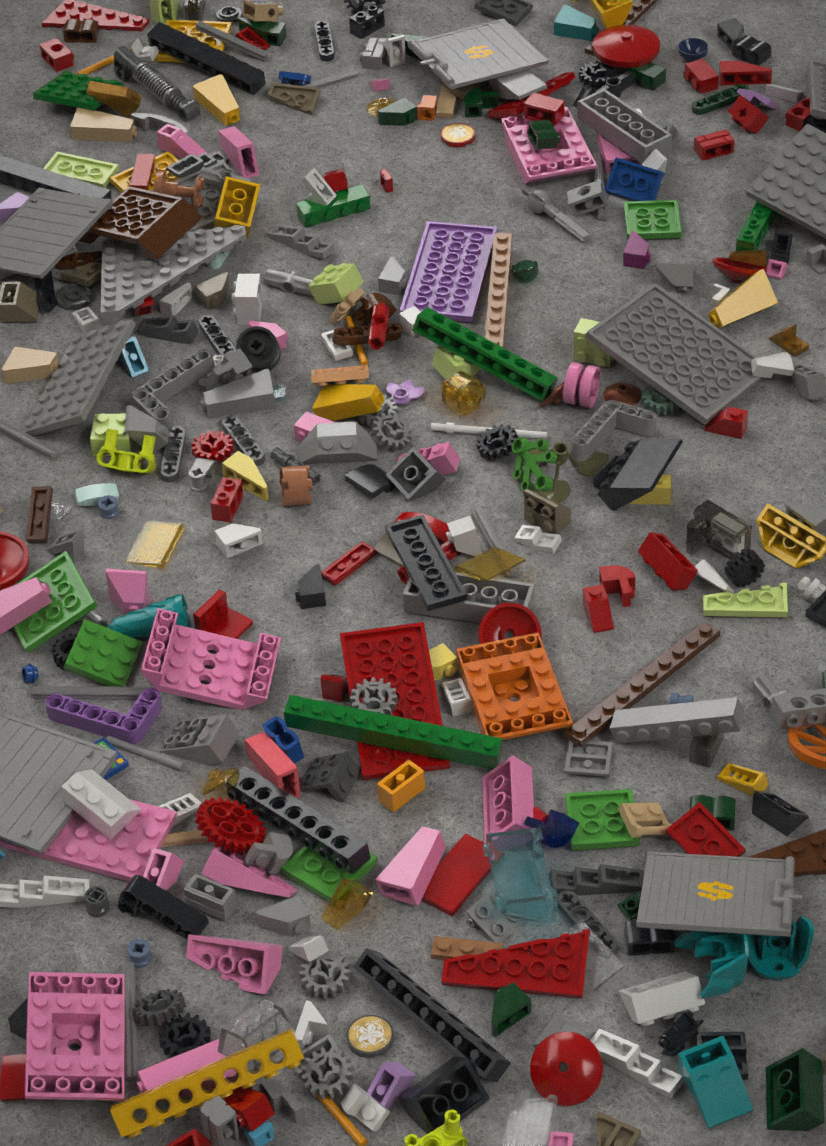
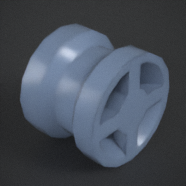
(108, 507)
(139, 959)

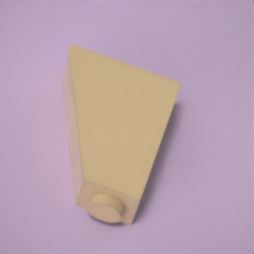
(29, 365)

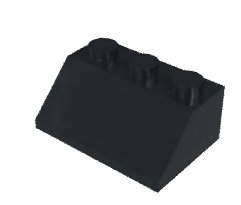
(447, 1088)

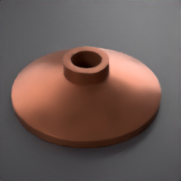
(623, 392)
(556, 396)

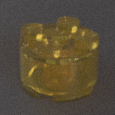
(465, 390)

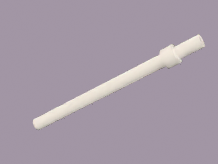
(450, 428)

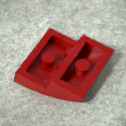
(12, 1078)

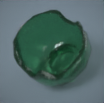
(525, 271)

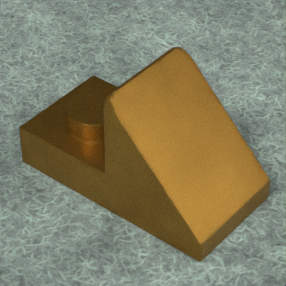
(789, 341)

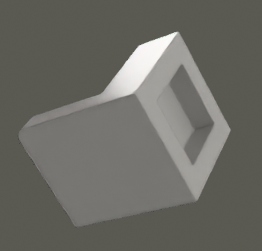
(817, 258)

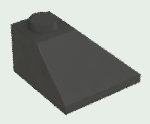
(415, 475)

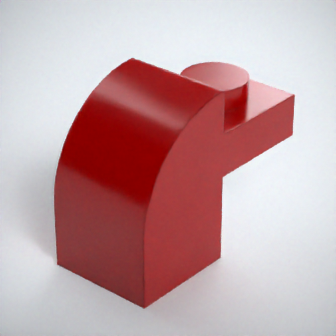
(618, 580)

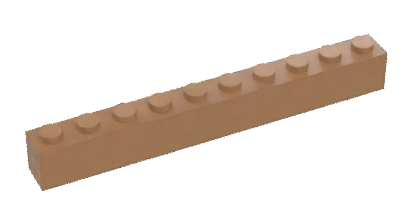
(499, 288)

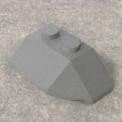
(337, 444)

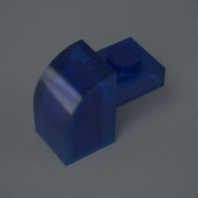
(556, 829)

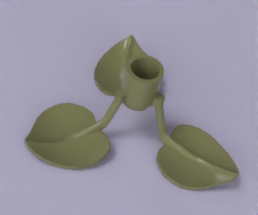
(587, 468)

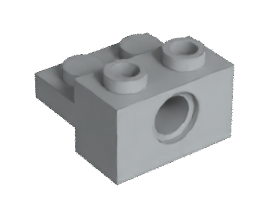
(233, 367)

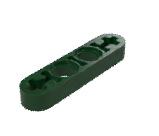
(704, 104)

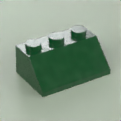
(795, 1092)

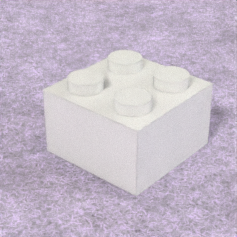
(247, 298)

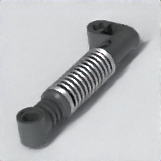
(129, 65)

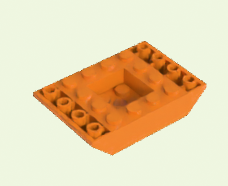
(507, 670)

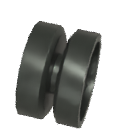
(264, 340)

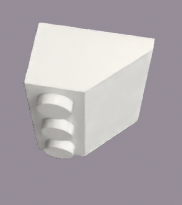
(98, 802)
(662, 998)

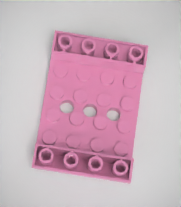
(178, 657)

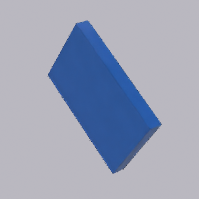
(634, 181)

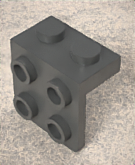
(332, 772)

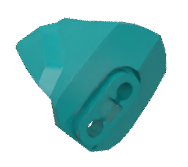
(781, 951)
(732, 959)

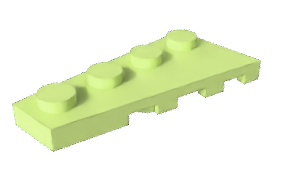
(747, 603)

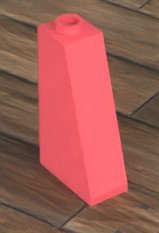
(273, 763)

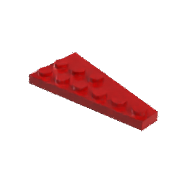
(516, 107)
(535, 966)

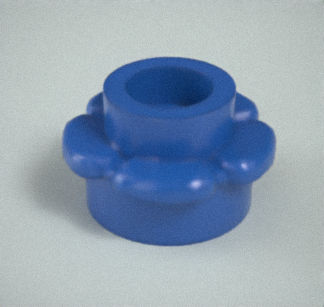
(29, 673)

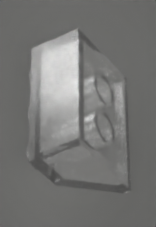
(252, 1027)

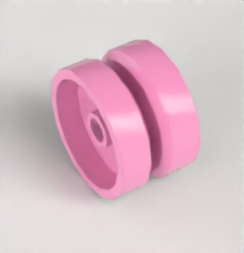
(581, 385)

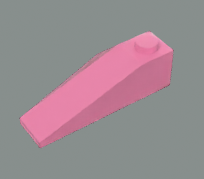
(234, 872)
(246, 962)

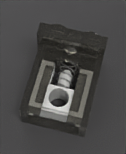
(717, 530)

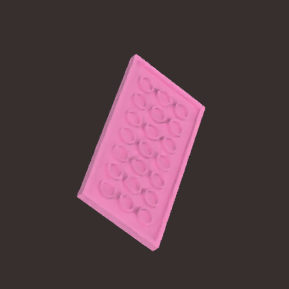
(122, 856)

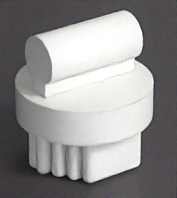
(813, 589)

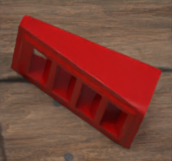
(252, 36)

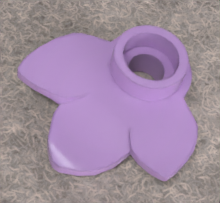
(404, 392)

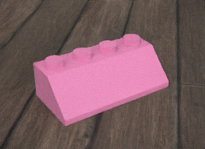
(507, 796)

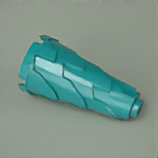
(140, 622)

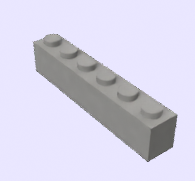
(677, 720)

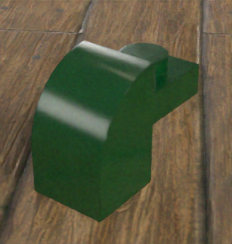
(477, 100)

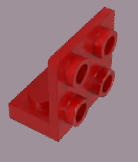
(219, 619)

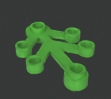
(521, 449)

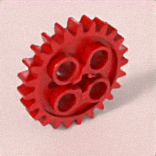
(229, 825)

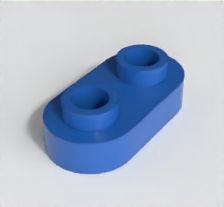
(287, 77)

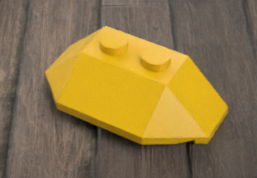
(789, 538)

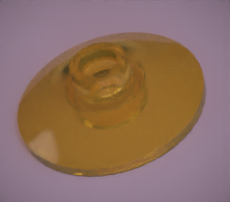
(377, 104)
(217, 779)

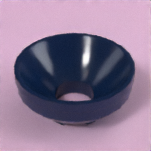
(693, 49)

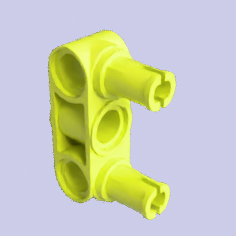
(125, 460)
(446, 1135)

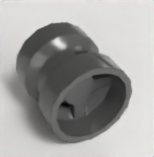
(96, 901)

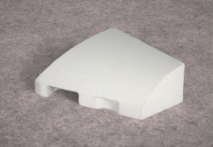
(776, 363)

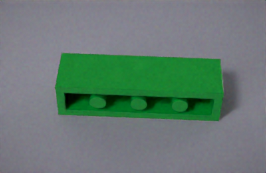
(344, 204)

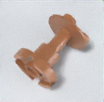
(173, 188)

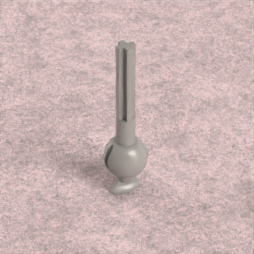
(541, 202)

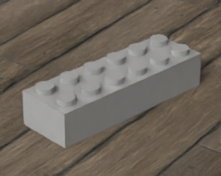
(623, 125)
(481, 597)

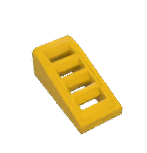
(758, 780)

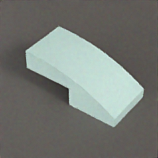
(91, 494)

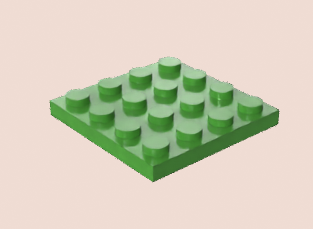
(69, 602)

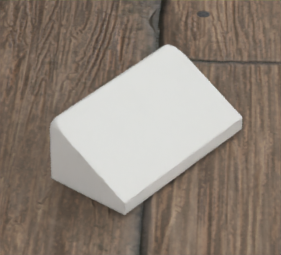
(783, 92)

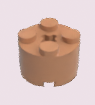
(295, 485)

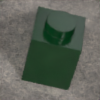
(398, 113)
(509, 1007)

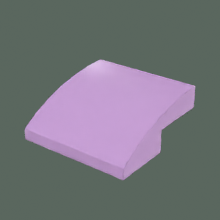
(756, 98)

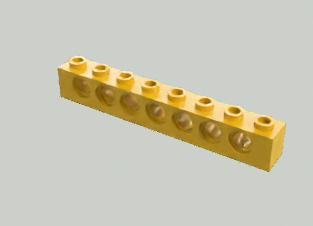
(130, 1126)

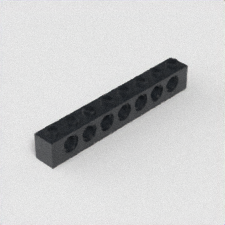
(298, 820)
(432, 1015)

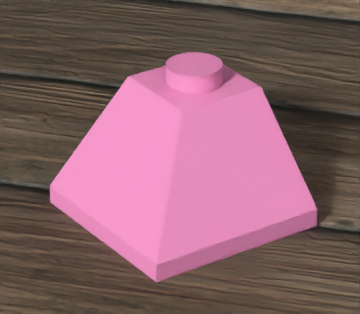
(128, 589)

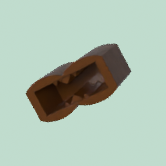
(81, 31)

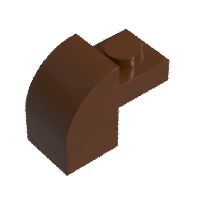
(364, 313)

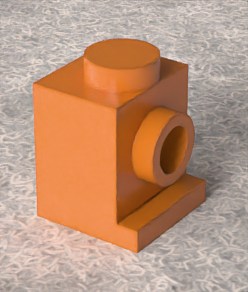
(427, 108)

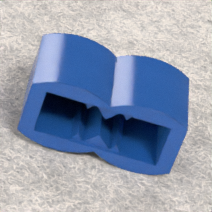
(284, 738)

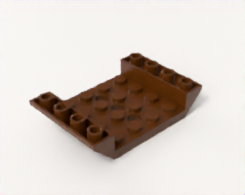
(145, 219)

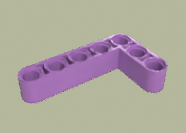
(106, 721)

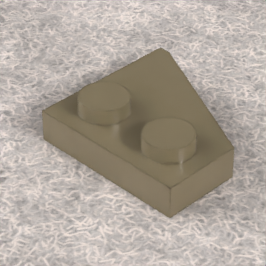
(615, 1133)

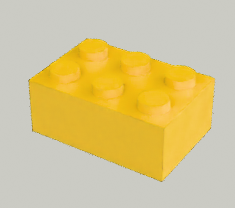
(237, 204)

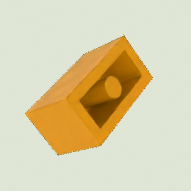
(401, 786)

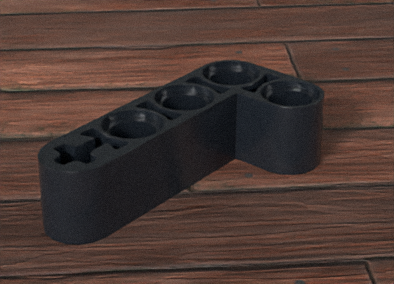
(161, 906)

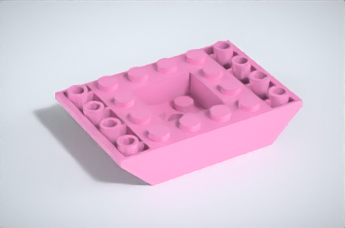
(568, 159)
(80, 1011)

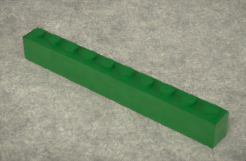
(393, 732)

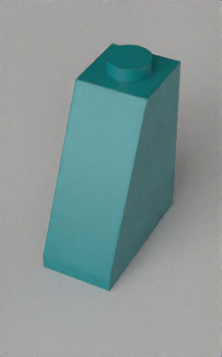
(575, 24)

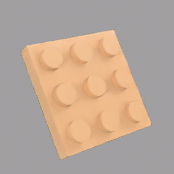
(339, 375)

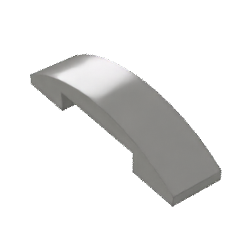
(148, 121)

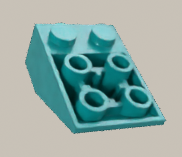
(714, 1081)

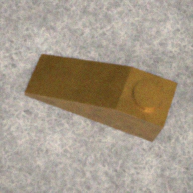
(116, 97)

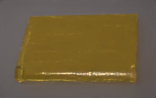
(155, 544)
(489, 564)

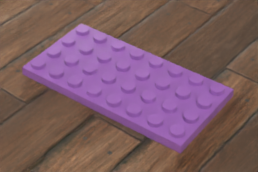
(450, 269)

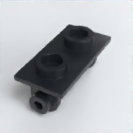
(674, 1040)

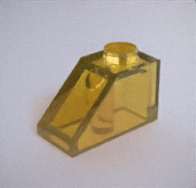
(346, 902)

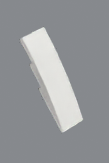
(41, 893)
(631, 1061)

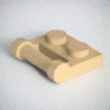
(645, 815)

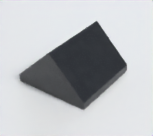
(777, 812)

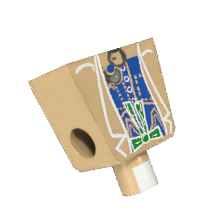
(261, 10)

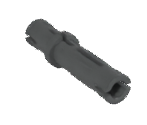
(289, 460)

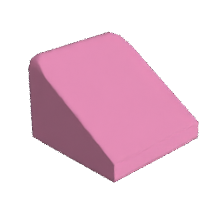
(380, 84)
(776, 269)

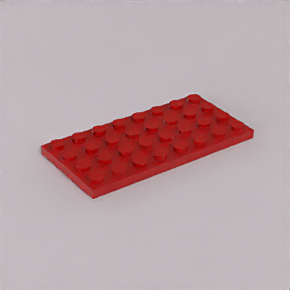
(403, 659)

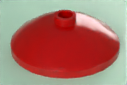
(735, 270)
(507, 618)
(583, 1070)

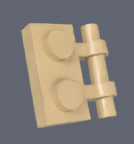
(347, 306)

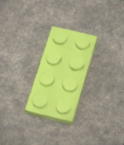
(82, 168)

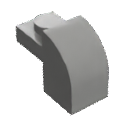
(271, 853)

